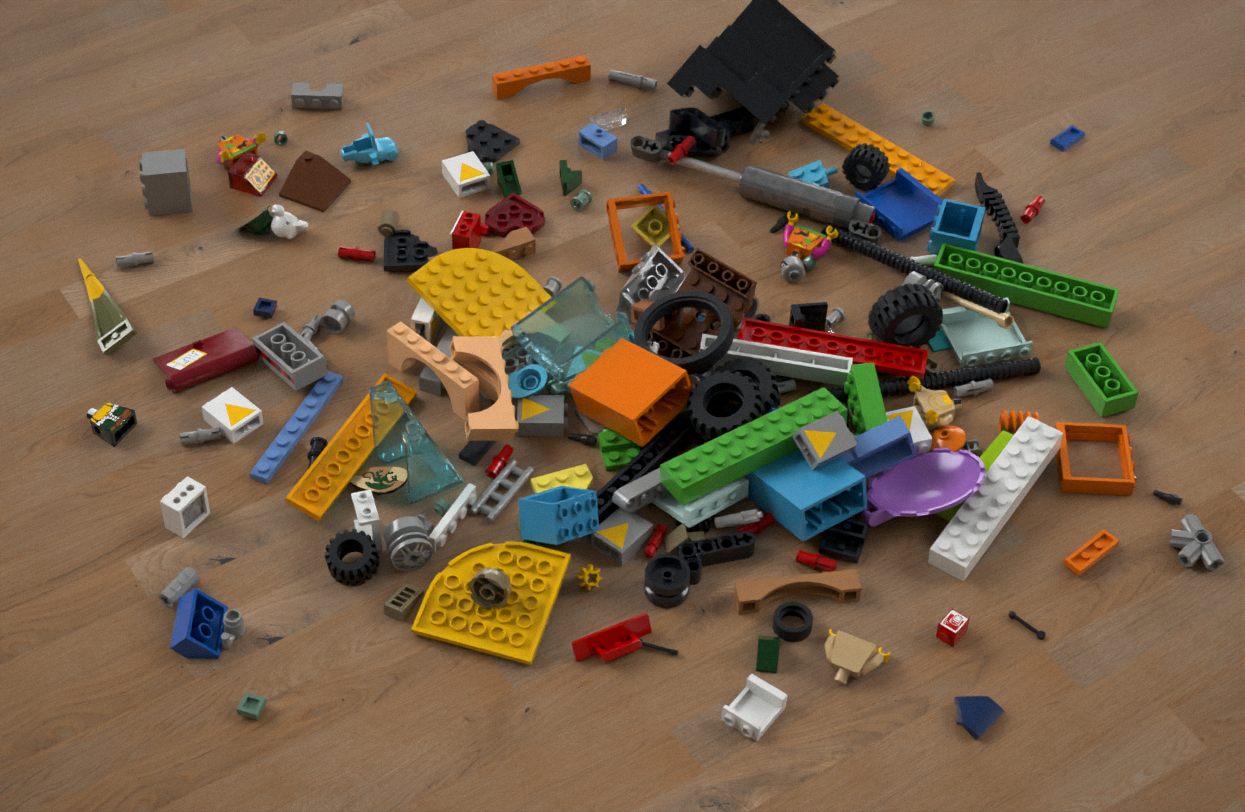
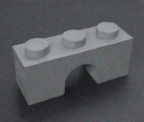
(330, 98)

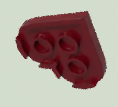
(514, 214)

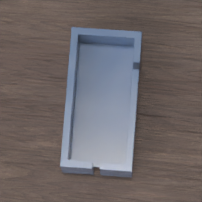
(881, 448)

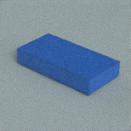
(1067, 138)

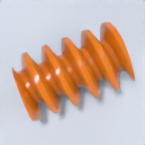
(1014, 421)

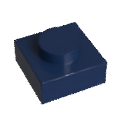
(265, 308)

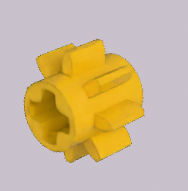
(583, 576)

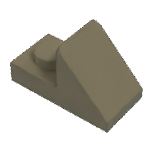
(678, 537)

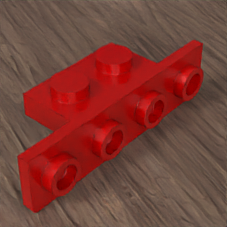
(614, 640)

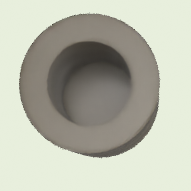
(388, 222)

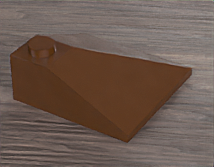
(314, 182)

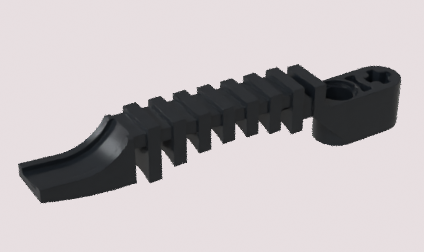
(995, 205)

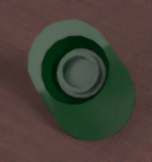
(260, 224)

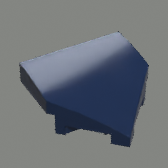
(977, 713)

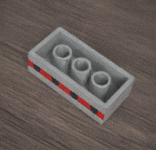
(290, 356)

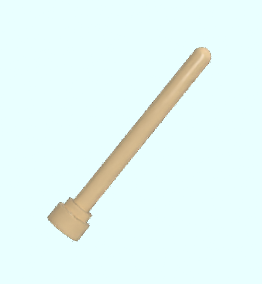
(1003, 319)

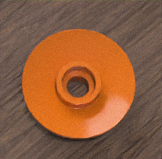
(948, 437)

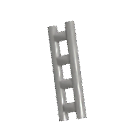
(501, 480)

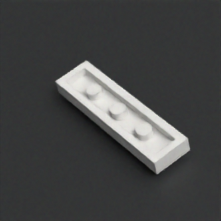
(454, 514)

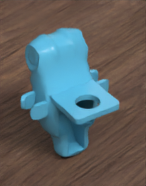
(370, 149)

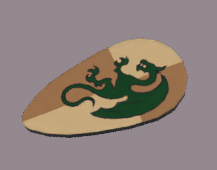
(380, 479)

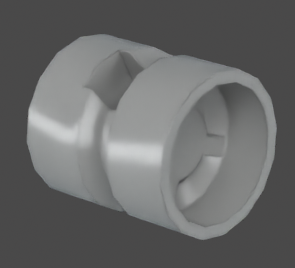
(338, 316)

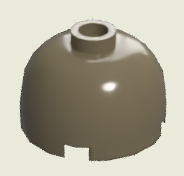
(490, 588)

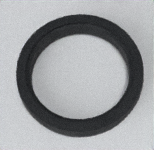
(682, 300)

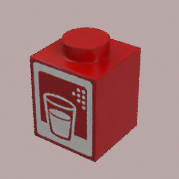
(952, 627)

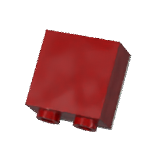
(466, 231)

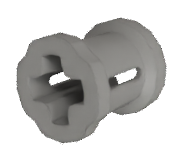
(553, 285)

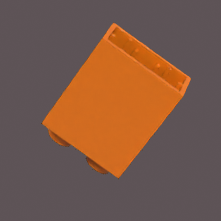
(631, 391)

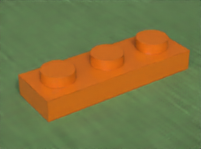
(1091, 552)

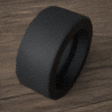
(792, 609)

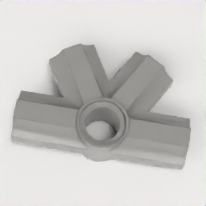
(1195, 544)

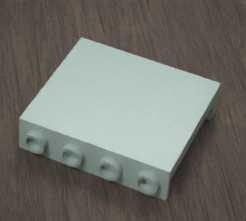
(980, 339)
(706, 505)

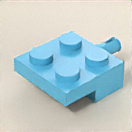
(814, 174)

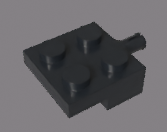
(845, 540)

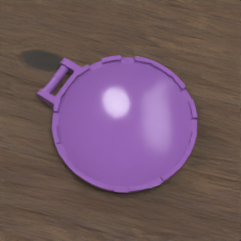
(924, 485)

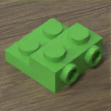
(616, 449)

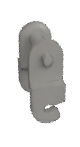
(973, 443)

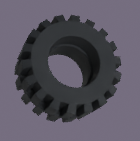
(866, 166)
(348, 543)

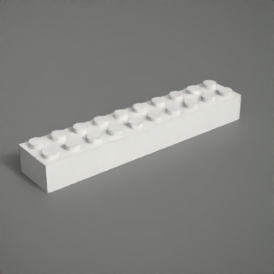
(997, 498)

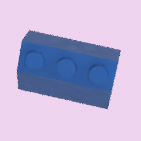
(198, 626)

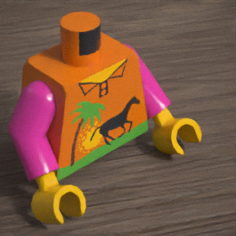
(232, 148)
(805, 242)

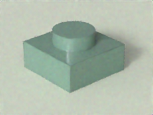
(251, 706)

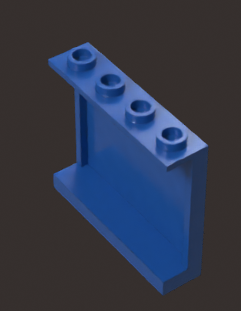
(902, 205)

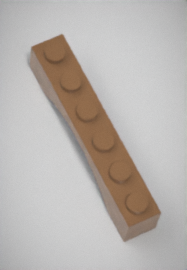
(515, 245)
(756, 594)

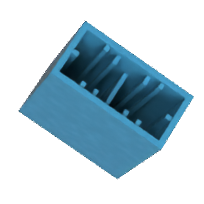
(807, 498)

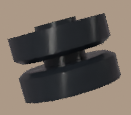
(667, 581)

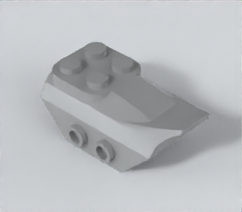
(650, 280)

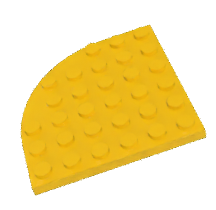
(477, 291)
(507, 632)

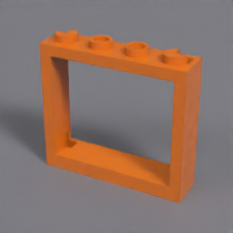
(640, 201)
(1095, 432)

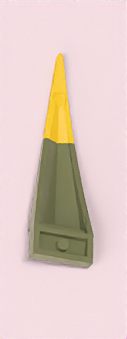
(110, 322)

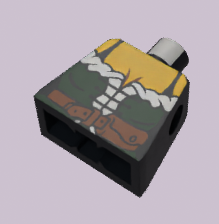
(112, 422)

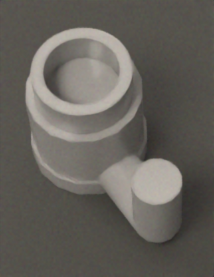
(233, 627)

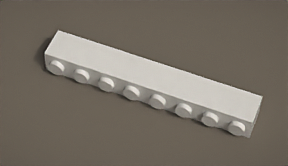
(787, 361)

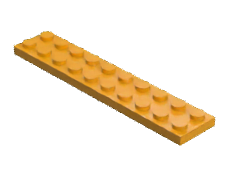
(850, 133)
(340, 458)

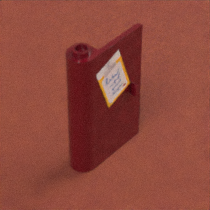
(206, 359)

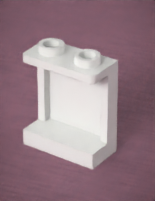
(367, 516)
(754, 708)

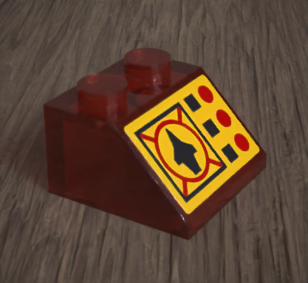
(251, 175)

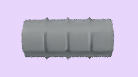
(179, 587)

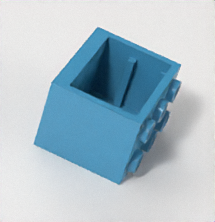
(956, 225)
(558, 515)

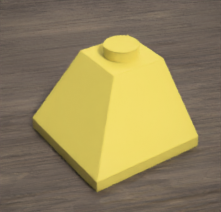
(652, 226)

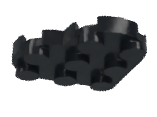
(489, 141)
(406, 252)

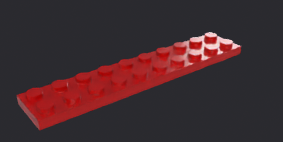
(885, 356)

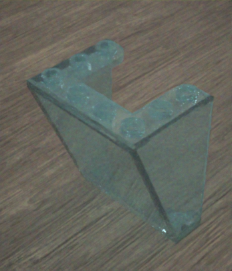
(570, 331)
(401, 435)

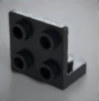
(809, 315)

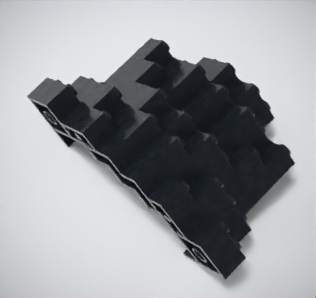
(762, 63)

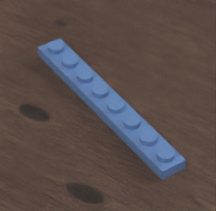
(296, 427)

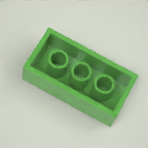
(1101, 379)
(864, 398)

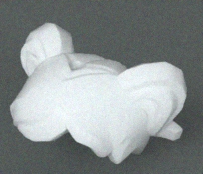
(279, 222)

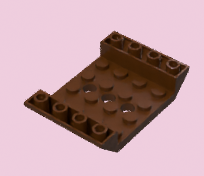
(683, 330)

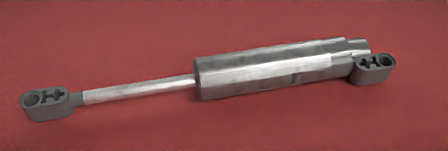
(780, 191)

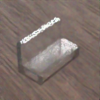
(610, 119)

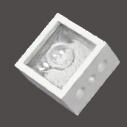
(185, 507)

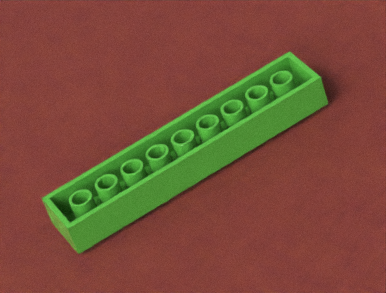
(1030, 285)
(744, 448)

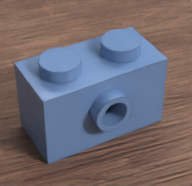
(597, 141)

